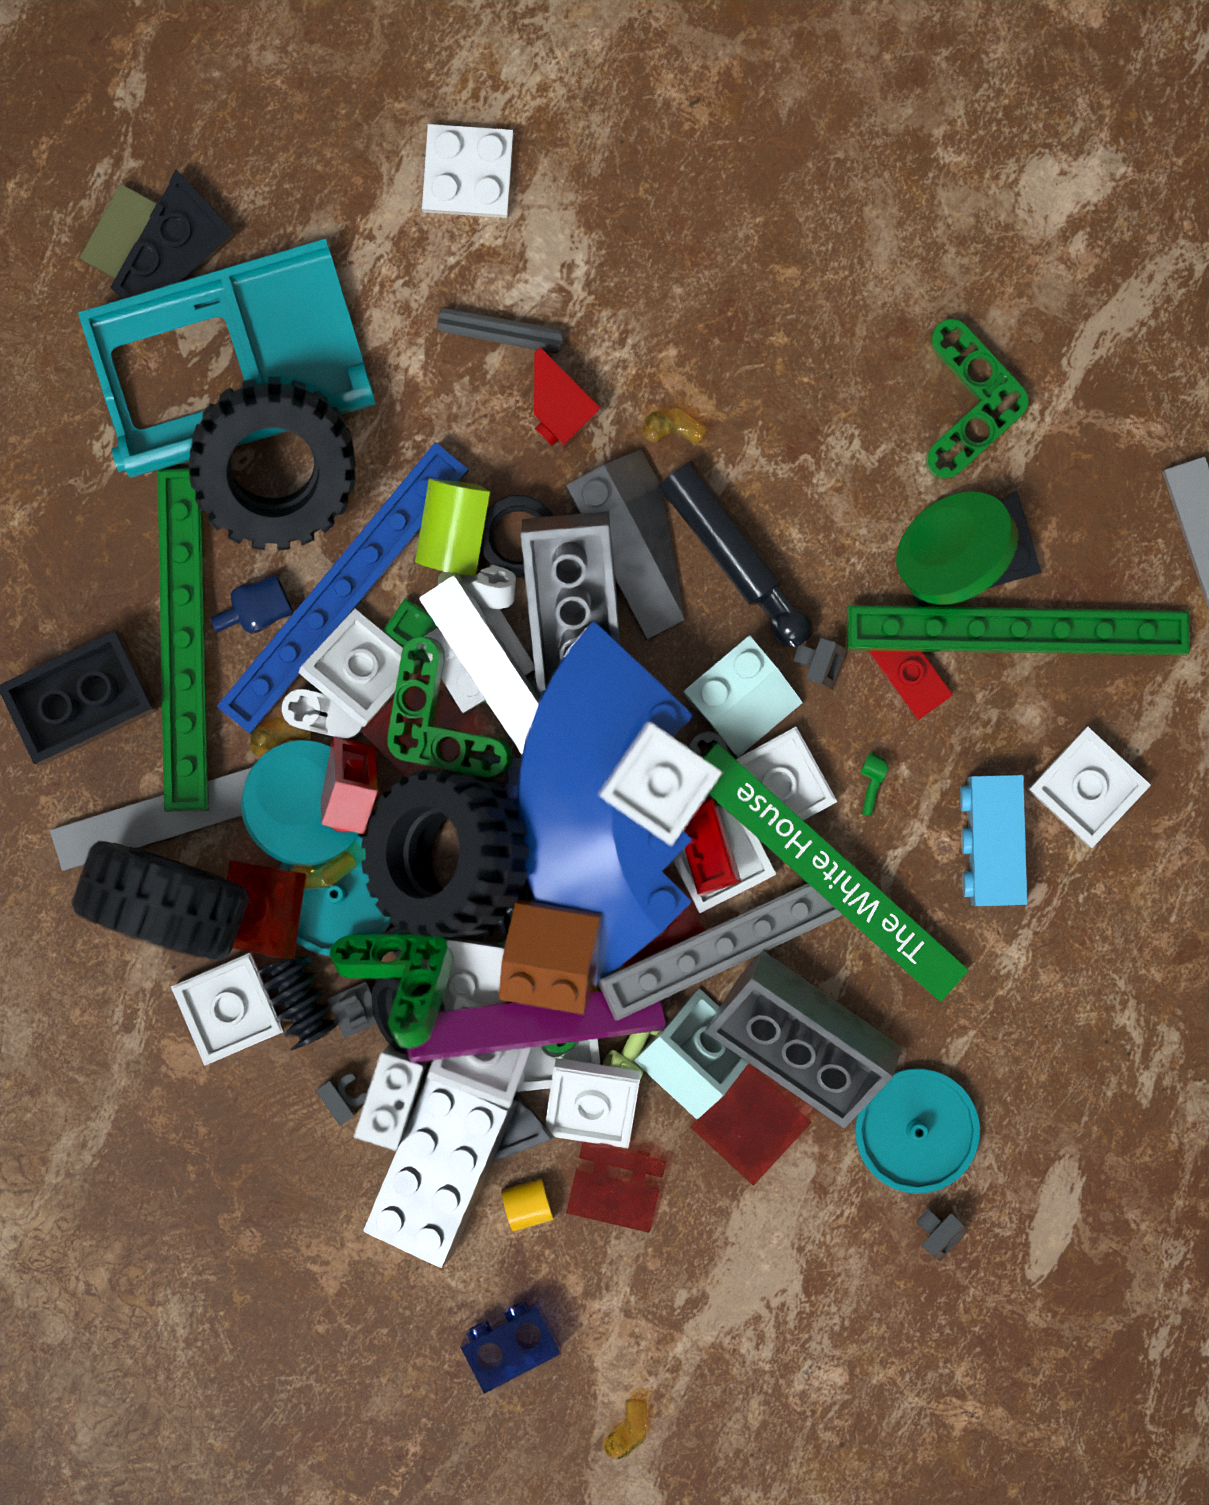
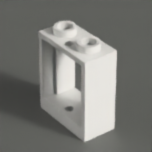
(384, 1113)

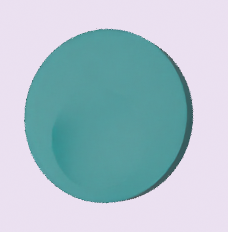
(284, 805)
(339, 909)
(918, 1131)

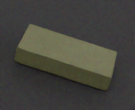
(117, 231)

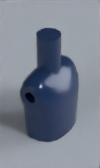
(255, 606)

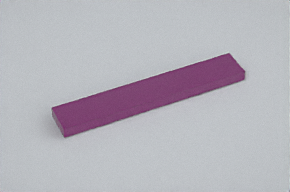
(527, 1026)

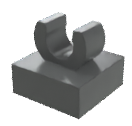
(823, 662)
(353, 1009)
(338, 1100)
(942, 1234)

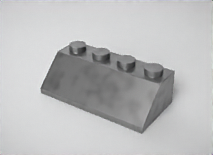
(804, 1040)

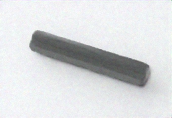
(500, 330)

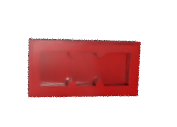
(912, 679)
(710, 850)

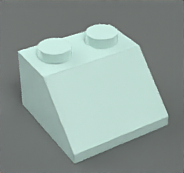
(743, 696)
(688, 1060)

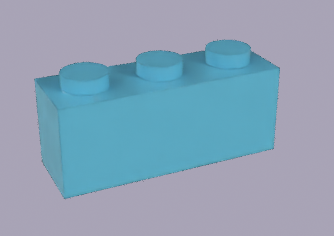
(994, 840)

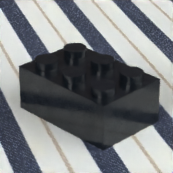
(77, 698)

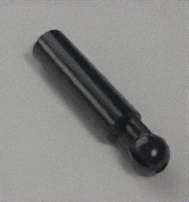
(735, 553)

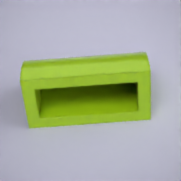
(452, 526)

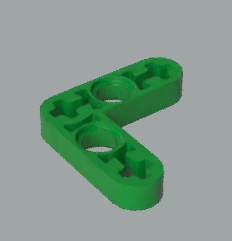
(986, 393)
(427, 733)
(361, 958)

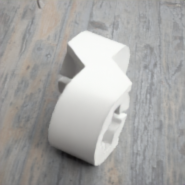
(490, 588)
(303, 708)

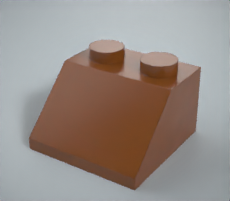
(550, 957)

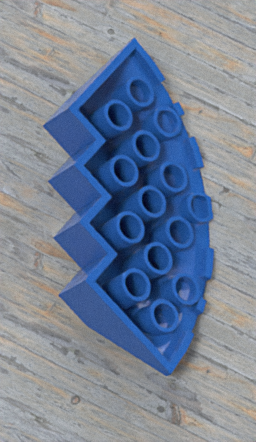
(578, 843)

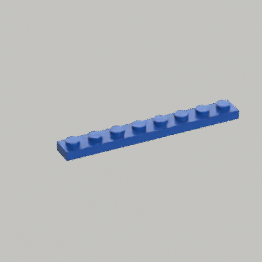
(338, 592)

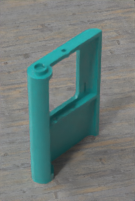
(282, 321)

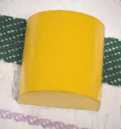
(527, 1204)

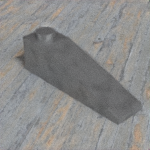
(639, 537)

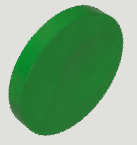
(957, 548)

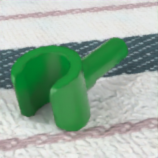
(875, 769)

